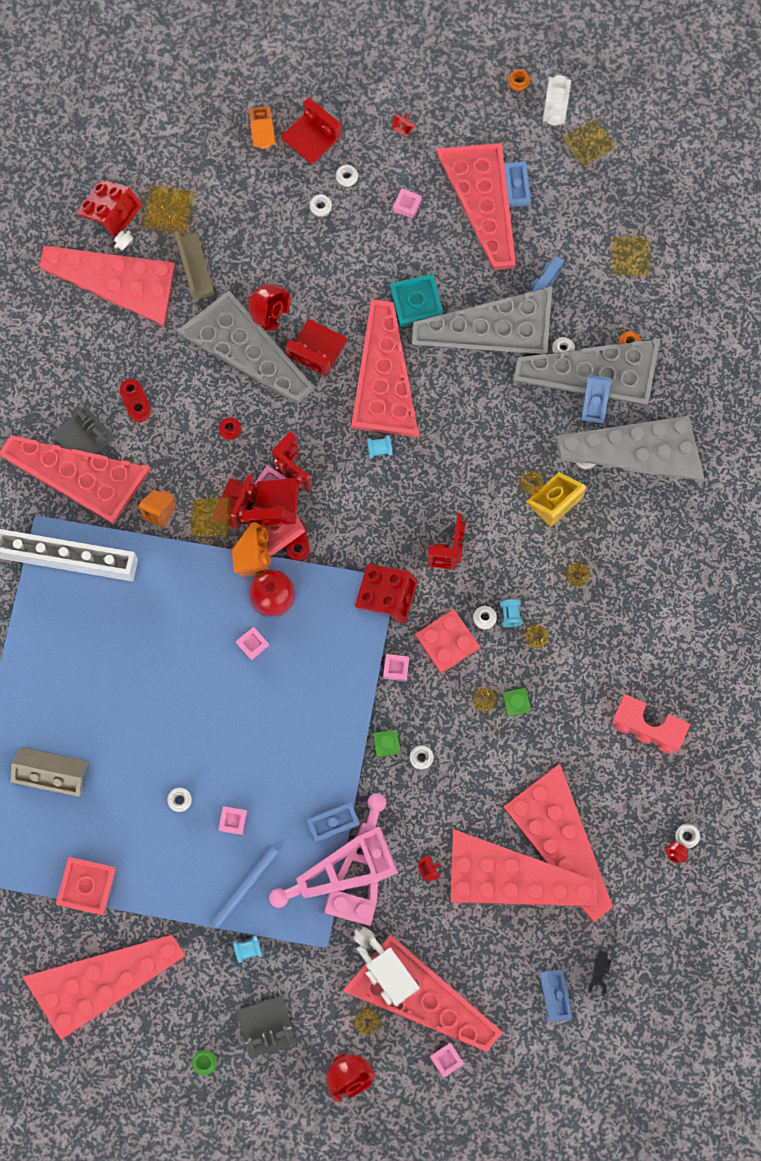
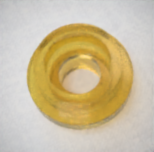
(531, 476)
(577, 568)
(536, 629)
(484, 692)
(359, 1025)

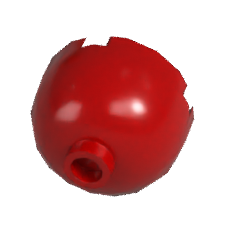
(268, 302)
(271, 593)
(349, 1075)

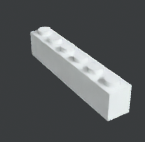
(68, 555)

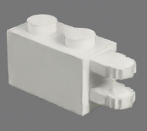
(557, 100)
(389, 973)

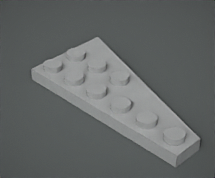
(501, 325)
(233, 337)
(628, 366)
(645, 447)

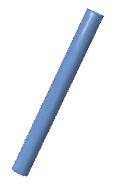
(244, 887)

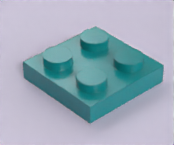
(416, 299)

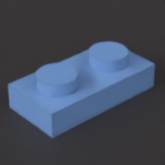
(517, 184)
(550, 271)
(596, 399)
(333, 822)
(556, 995)

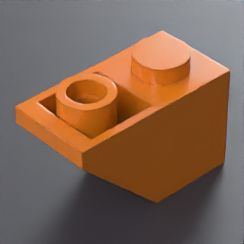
(251, 552)

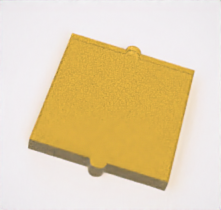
(589, 143)
(630, 256)
(210, 517)

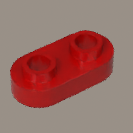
(135, 399)
(301, 541)

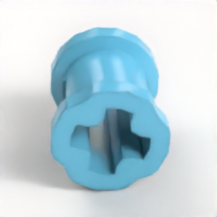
(379, 446)
(511, 613)
(247, 949)

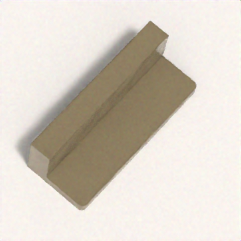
(194, 265)
(48, 771)

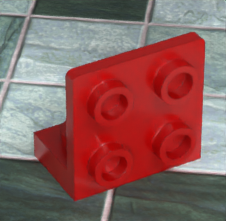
(313, 132)
(111, 206)
(316, 347)
(283, 457)
(241, 496)
(274, 503)
(446, 558)
(387, 591)

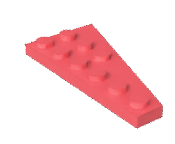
(481, 187)
(123, 280)
(383, 387)
(84, 477)
(555, 830)
(502, 876)
(88, 987)
(432, 1005)

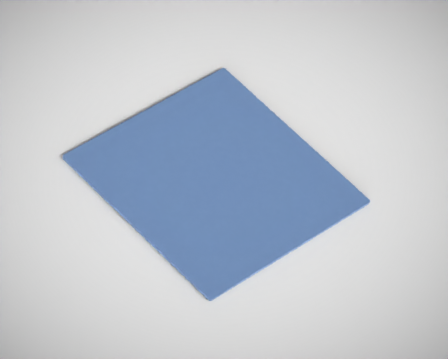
(167, 700)

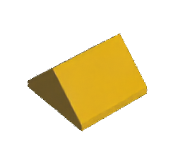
(556, 498)

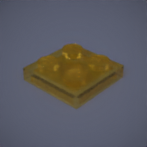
(168, 209)

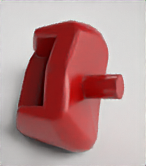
(401, 124)
(427, 868)

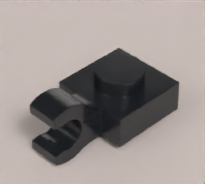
(601, 966)

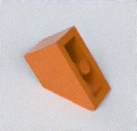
(262, 127)
(157, 507)

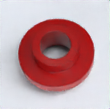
(229, 435)
(677, 852)

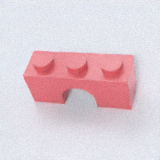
(630, 719)

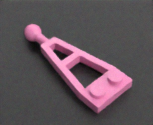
(376, 854)
(350, 906)

